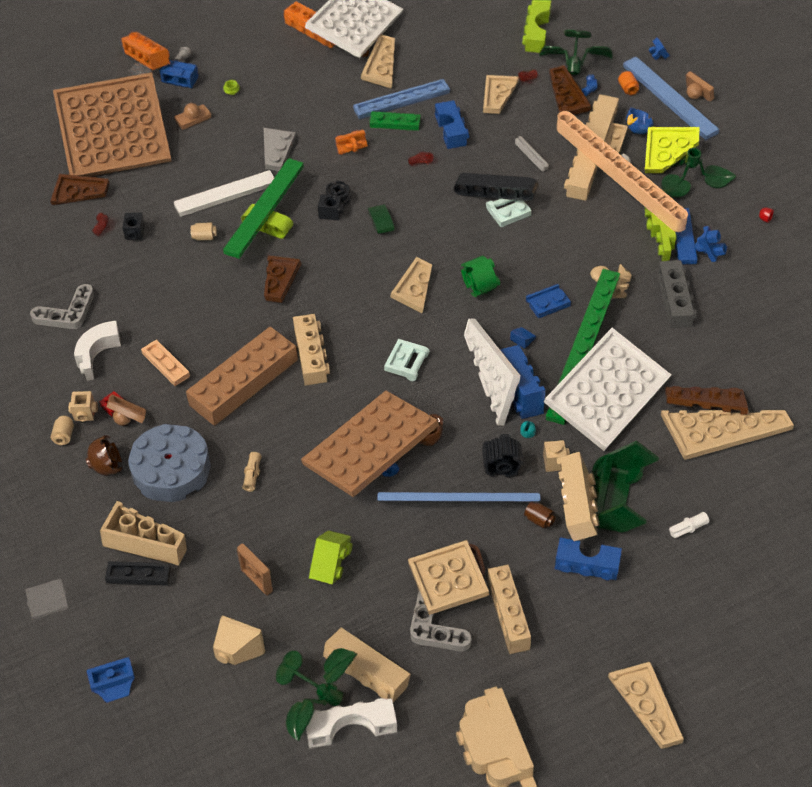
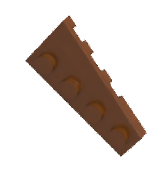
(708, 397)

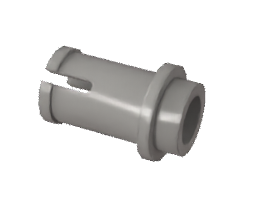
(183, 54)

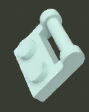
(510, 213)
(401, 356)

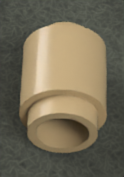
(203, 231)
(62, 430)

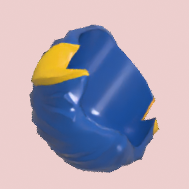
(638, 121)

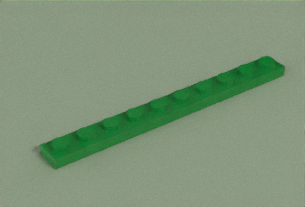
(589, 328)

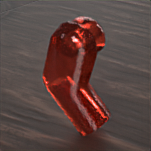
(101, 225)

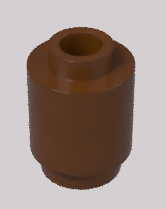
(539, 514)

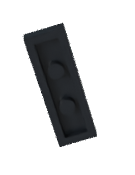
(137, 573)

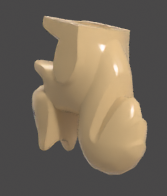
(625, 276)

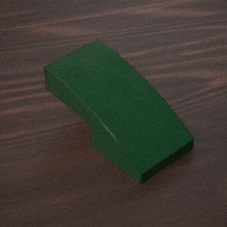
(381, 218)

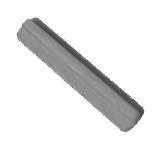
(531, 153)

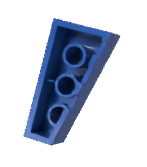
(528, 395)

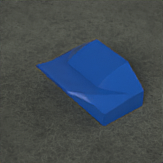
(112, 679)

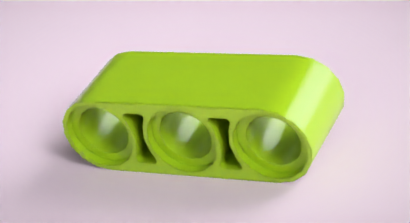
(276, 225)

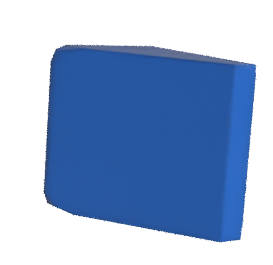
(522, 337)

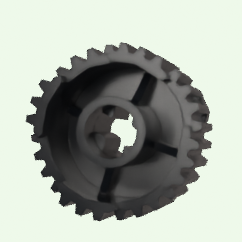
(502, 456)

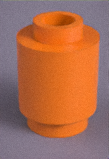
(628, 83)

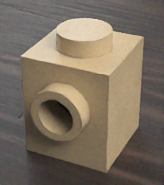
(552, 451)

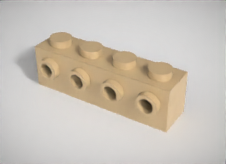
(310, 349)
(370, 666)

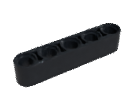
(496, 186)

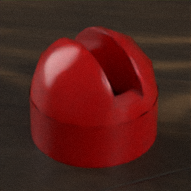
(766, 214)

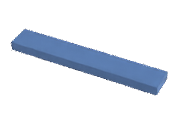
(401, 98)

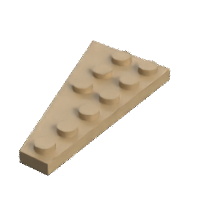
(717, 430)

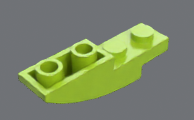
(664, 235)

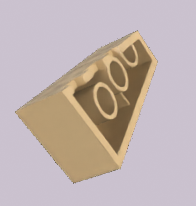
(578, 496)
(142, 536)

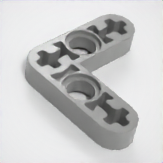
(44, 315)
(426, 626)

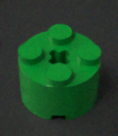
(480, 275)

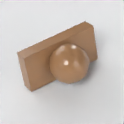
(698, 87)
(192, 115)
(125, 411)

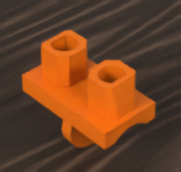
(351, 142)

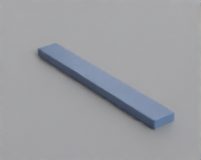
(671, 97)
(515, 497)

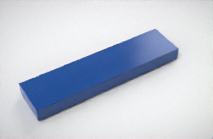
(685, 244)

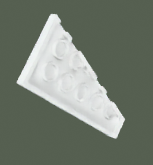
(496, 373)

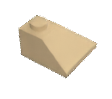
(237, 642)

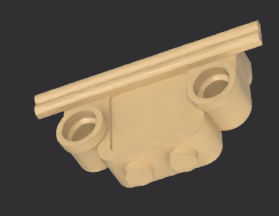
(494, 741)

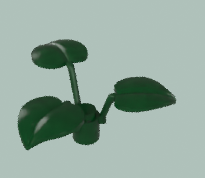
(574, 63)
(714, 175)
(301, 713)

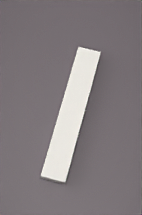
(223, 193)

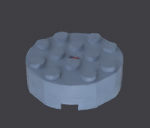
(169, 462)

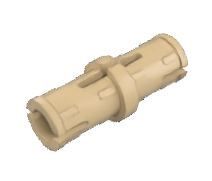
(252, 471)

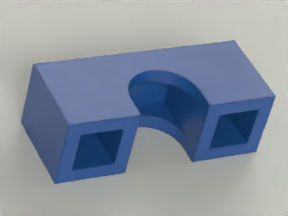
(453, 125)
(602, 565)

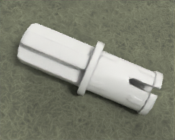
(689, 525)

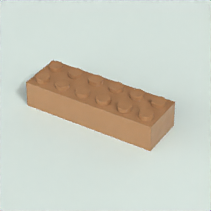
(242, 375)

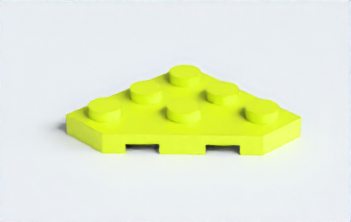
(668, 146)

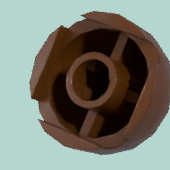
(103, 456)

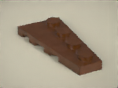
(567, 92)

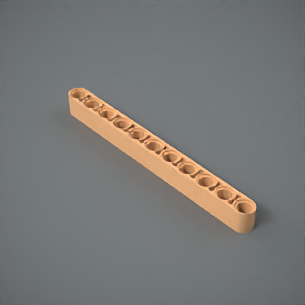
(622, 171)

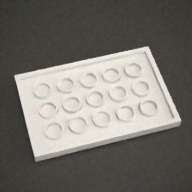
(353, 23)
(607, 389)

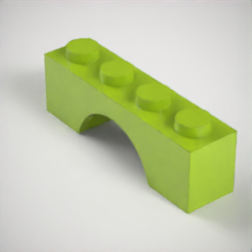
(534, 35)

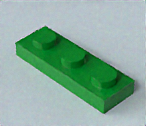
(395, 121)

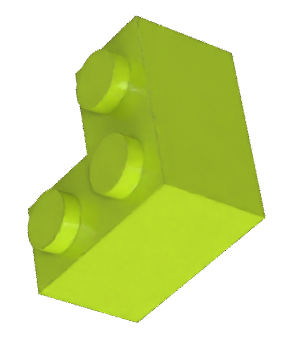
(328, 555)

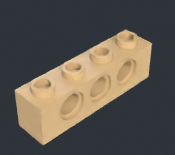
(509, 609)

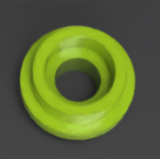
(231, 87)

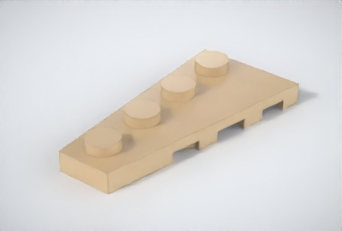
(380, 63)
(645, 697)

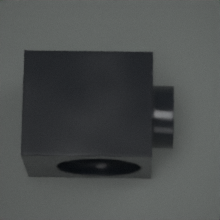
(330, 207)
(133, 226)

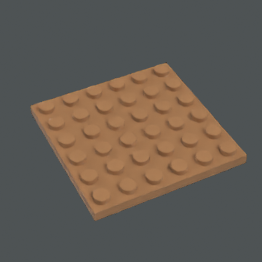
(111, 125)

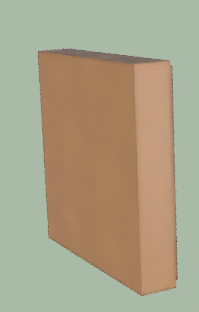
(254, 569)

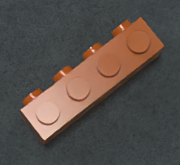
(297, 16)
(145, 50)

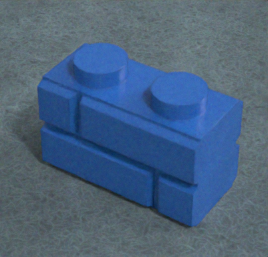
(179, 74)

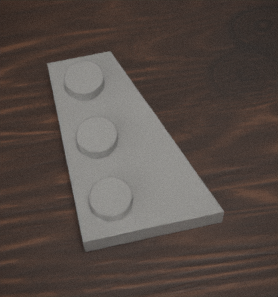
(277, 147)

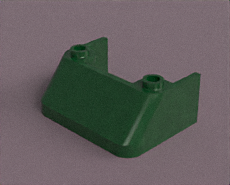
(613, 478)

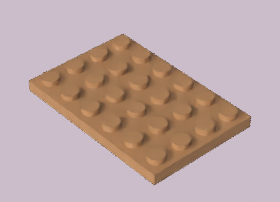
(369, 443)

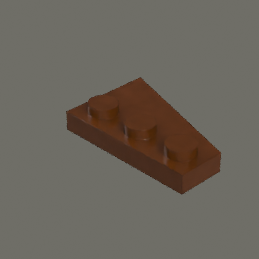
(78, 188)
(280, 276)

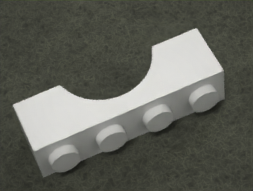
(375, 715)

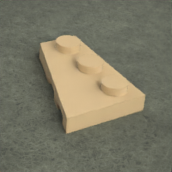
(413, 285)

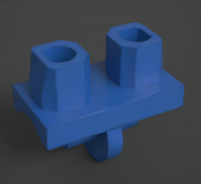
(709, 245)

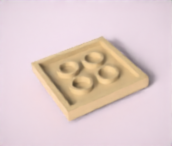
(448, 577)

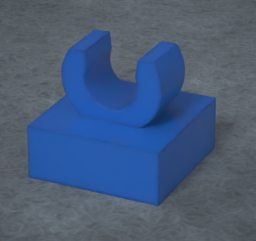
(658, 50)

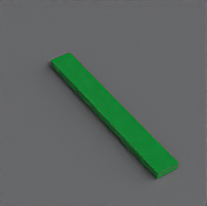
(263, 208)

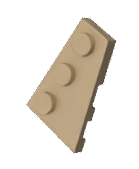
(498, 92)

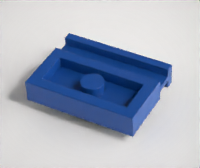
(548, 301)

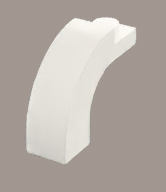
(94, 341)

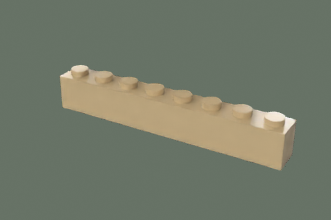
(584, 169)

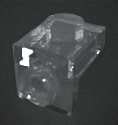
(139, 69)

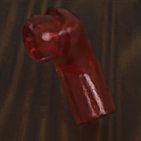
(525, 76)
(422, 157)

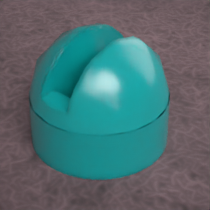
(531, 431)

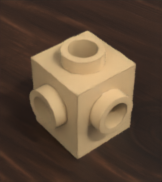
(83, 406)

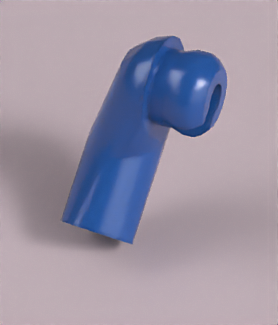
(591, 85)

